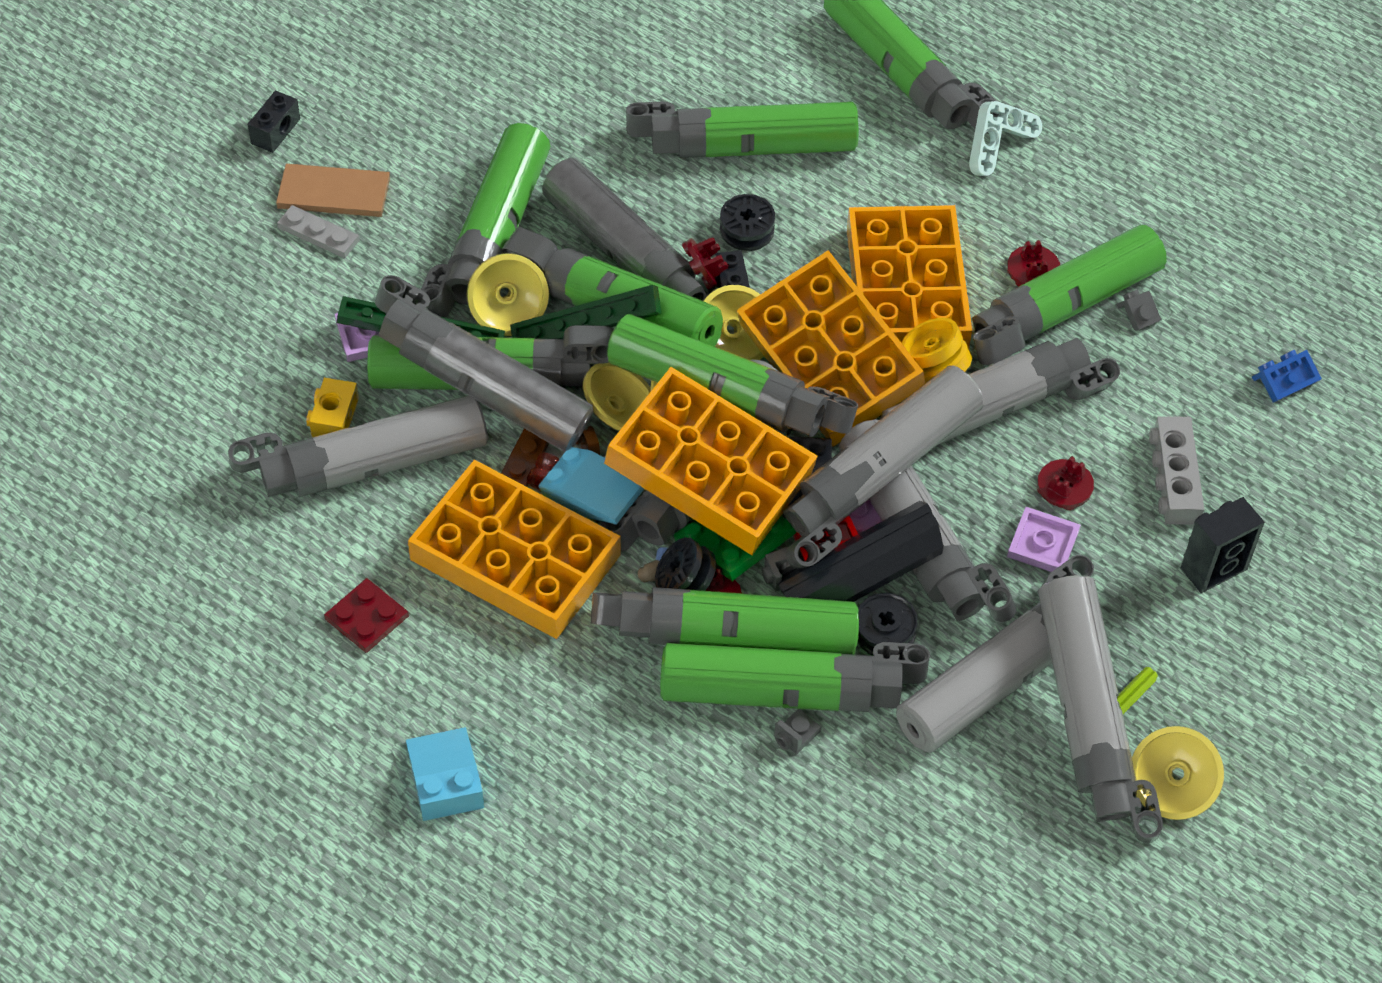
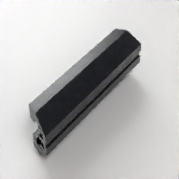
(870, 558)

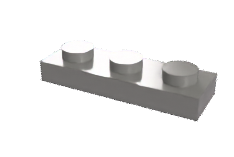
(318, 231)

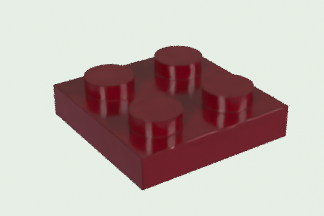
(366, 615)

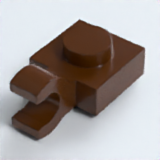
(589, 440)

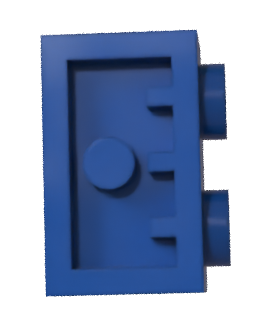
(1288, 376)

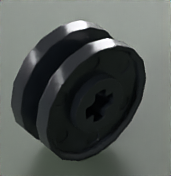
(747, 222)
(686, 566)
(886, 610)

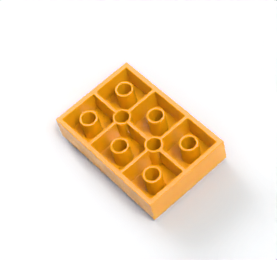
(909, 265)
(832, 339)
(710, 460)
(515, 548)

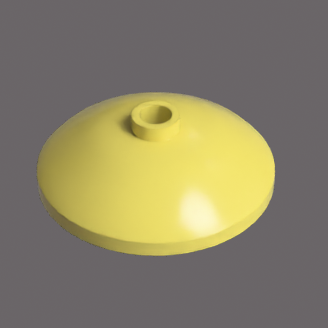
(526, 295)
(728, 300)
(614, 393)
(1183, 749)

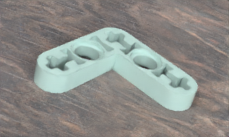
(994, 127)

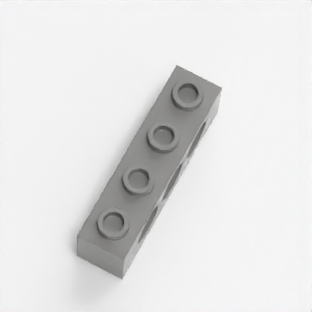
(1177, 470)

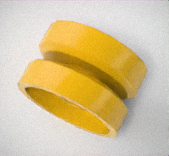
(936, 346)

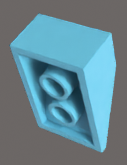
(589, 486)
(445, 774)

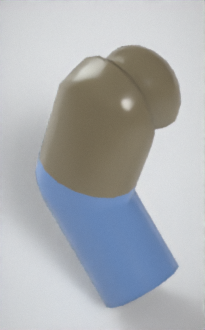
(648, 572)

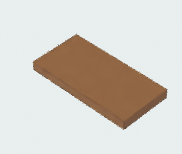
(333, 190)

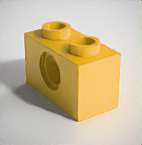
(333, 406)

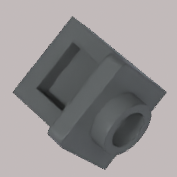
(1140, 309)

